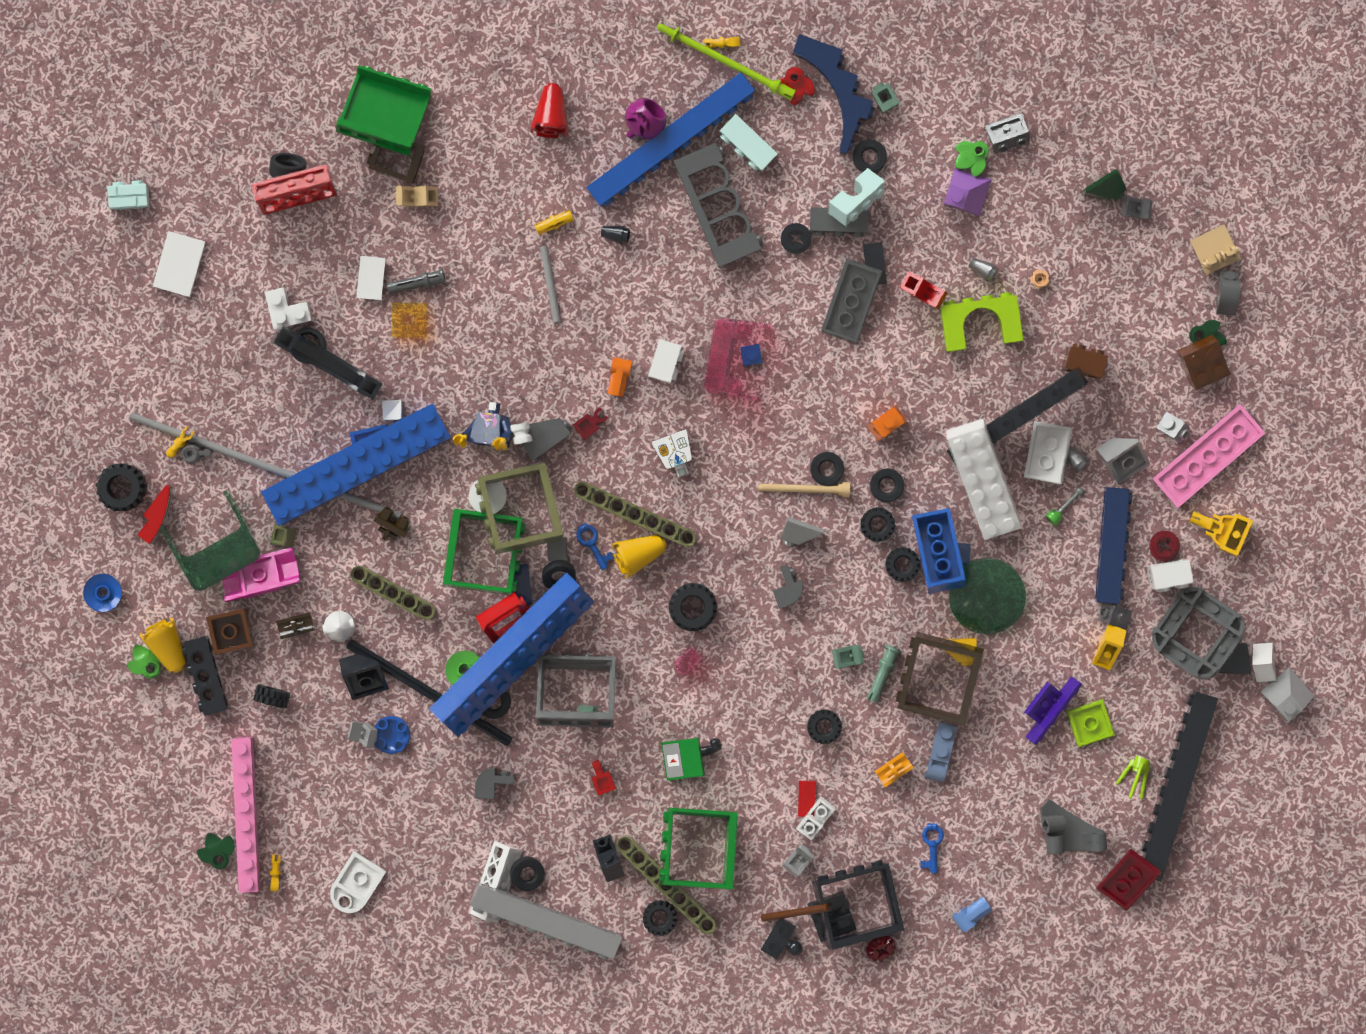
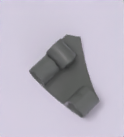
(1068, 831)

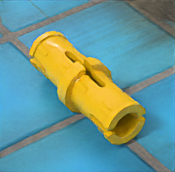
(554, 222)

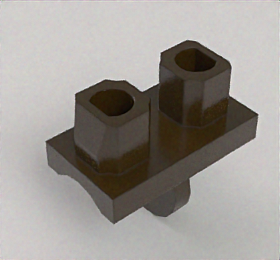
(384, 520)
(295, 625)

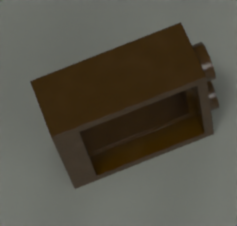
(413, 169)

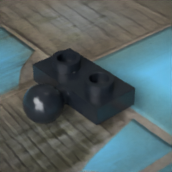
(780, 938)

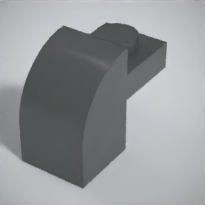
(1228, 293)
(791, 591)
(486, 782)

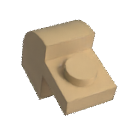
(416, 196)

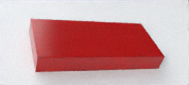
(806, 797)

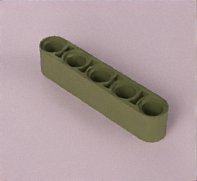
(386, 584)

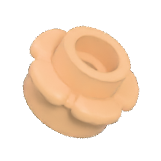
(1039, 284)

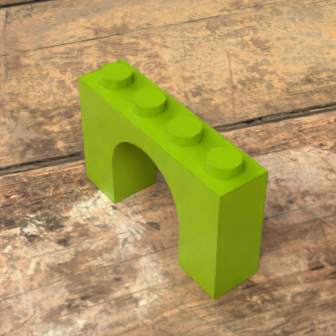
(1004, 307)

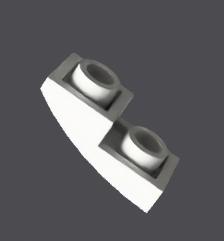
(811, 825)

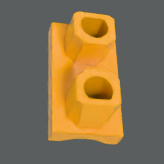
(893, 769)

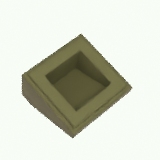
(283, 536)

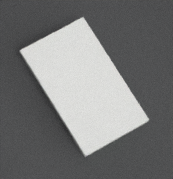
(371, 277)

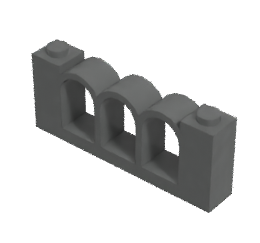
(694, 163)

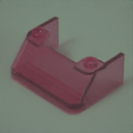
(720, 355)

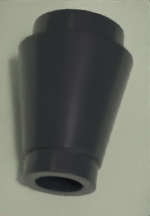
(618, 234)

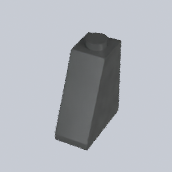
(545, 436)

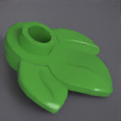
(969, 158)
(143, 659)

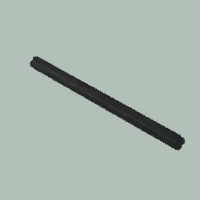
(424, 689)

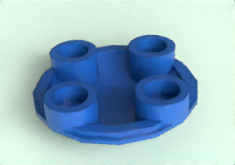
(392, 734)

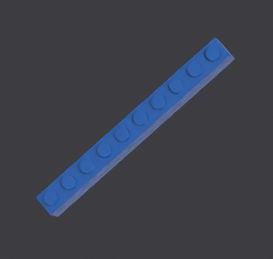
(670, 140)

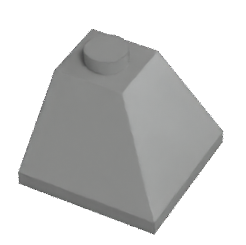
(1123, 457)
(798, 532)
(1287, 694)

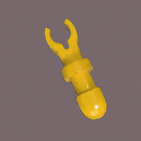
(721, 42)
(179, 443)
(274, 886)

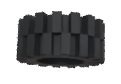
(889, 524)
(914, 564)
(271, 696)
(824, 738)
(659, 929)

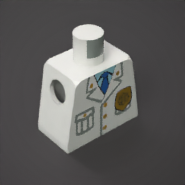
(674, 451)

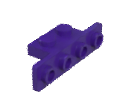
(1048, 706)

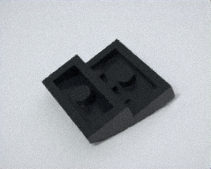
(839, 916)

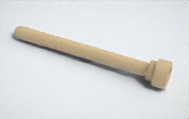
(842, 489)

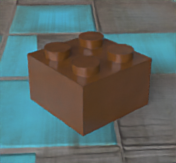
(1091, 362)
(1203, 362)
(230, 631)

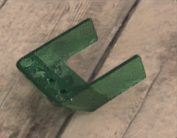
(220, 558)

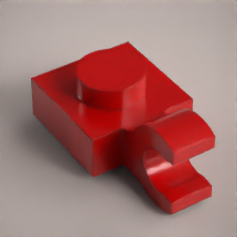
(602, 780)

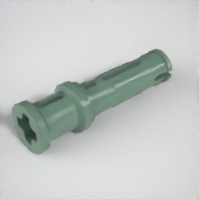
(886, 665)

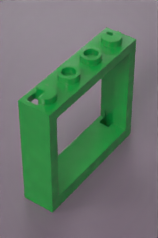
(452, 547)
(729, 856)

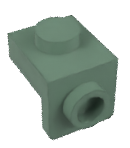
(848, 656)

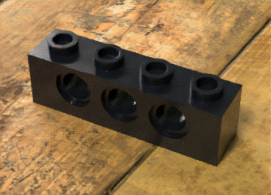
(209, 665)

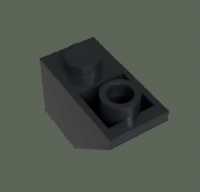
(608, 858)

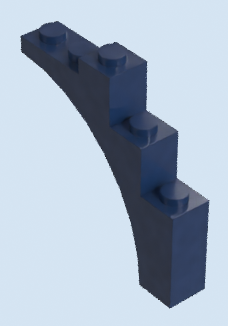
(825, 60)

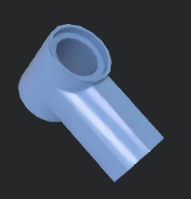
(969, 916)

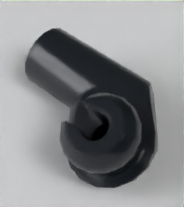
(711, 749)

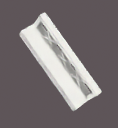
(502, 878)

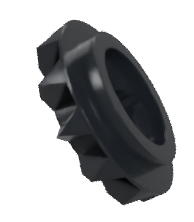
(805, 238)

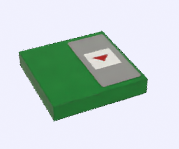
(683, 758)

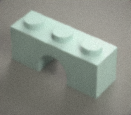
(847, 207)

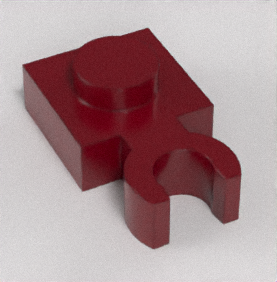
(587, 425)

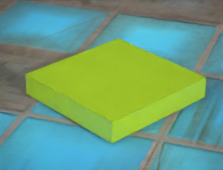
(1090, 723)

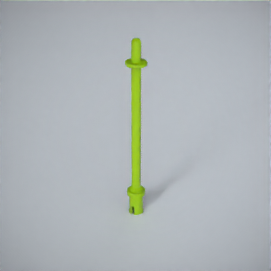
(775, 85)

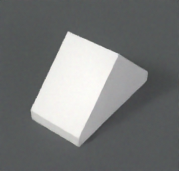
(1264, 662)

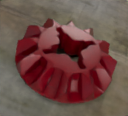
(1173, 544)
(880, 943)

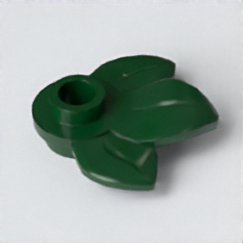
(1208, 328)
(216, 847)

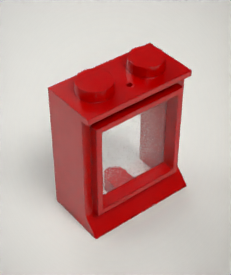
(502, 616)

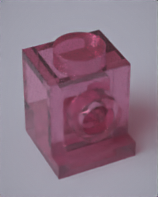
(692, 655)

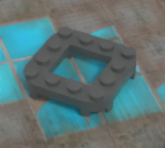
(1176, 616)

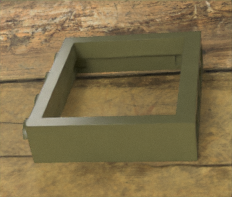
(485, 507)

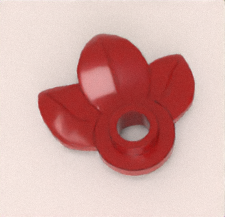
(802, 85)

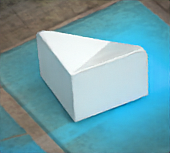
(392, 409)

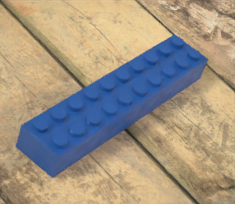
(355, 465)
(512, 655)

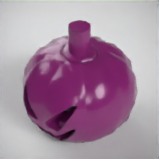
(645, 118)

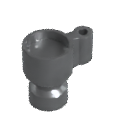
(193, 453)

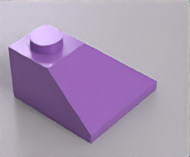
(967, 192)

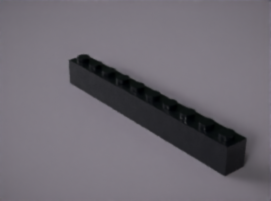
(1178, 780)

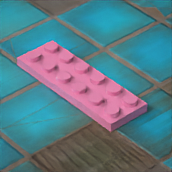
(1208, 456)

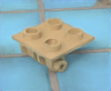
(1215, 249)

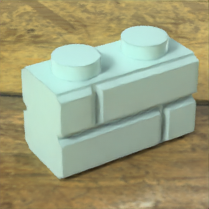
(128, 196)

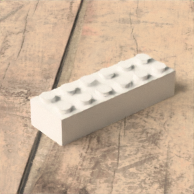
(983, 479)

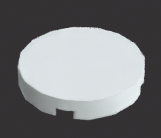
(496, 493)

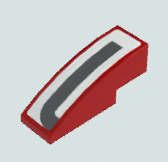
(156, 515)

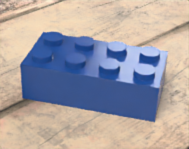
(939, 551)

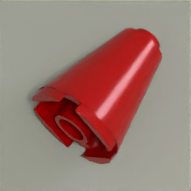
(550, 114)

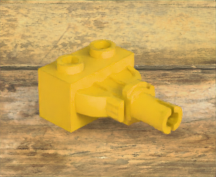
(1227, 533)

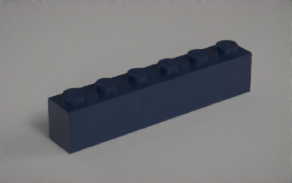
(1112, 545)

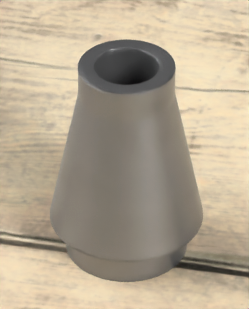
(983, 269)
(1076, 459)

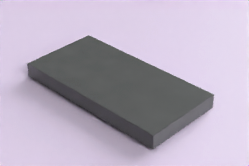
(851, 300)

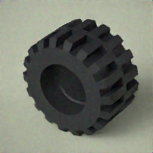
(104, 487)
(682, 593)

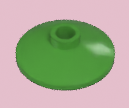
(457, 663)

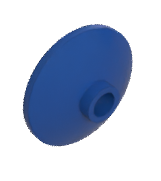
(92, 592)

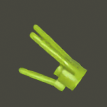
(1140, 766)

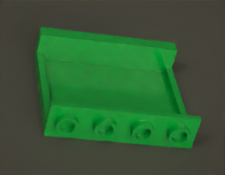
(384, 110)

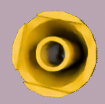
(637, 553)
(165, 644)

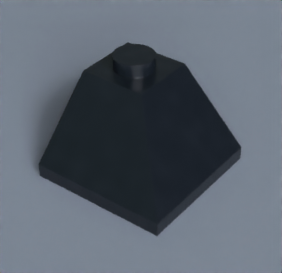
(362, 676)

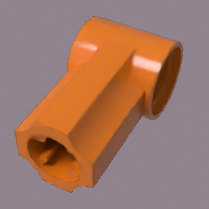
(619, 372)

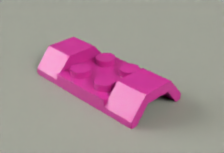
(263, 576)

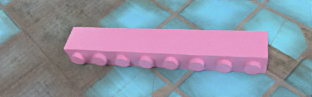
(246, 814)

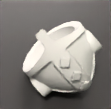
(339, 626)

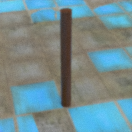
(795, 912)

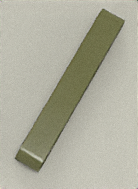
(627, 507)
(669, 893)

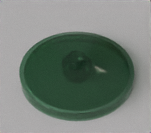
(991, 597)

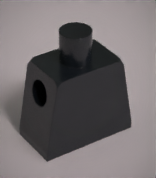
(1238, 661)

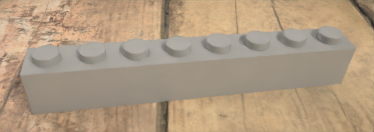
(545, 920)

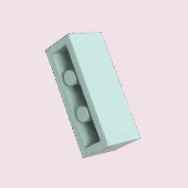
(747, 143)

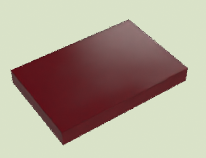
(1128, 879)

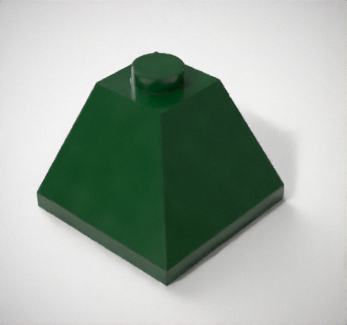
(1106, 188)

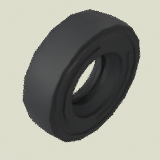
(877, 147)
(815, 468)
(875, 485)
(556, 566)
(502, 710)
(535, 881)

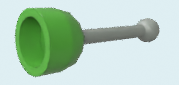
(1055, 516)

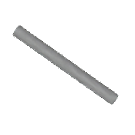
(550, 284)

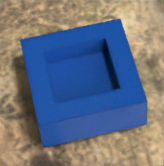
(751, 355)

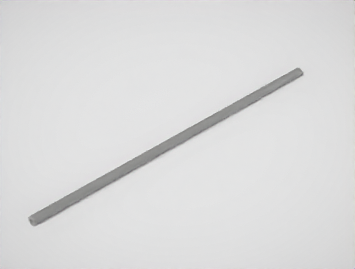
(248, 459)

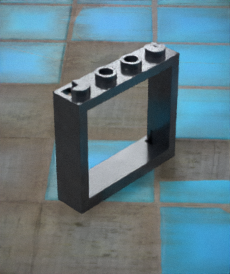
(894, 927)

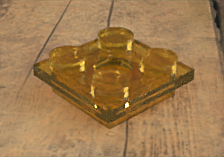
(418, 328)

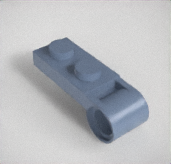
(941, 752)

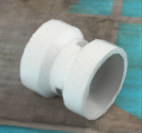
(521, 433)

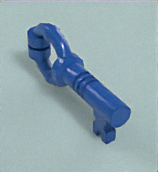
(601, 560)
(932, 864)

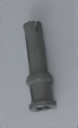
(425, 280)

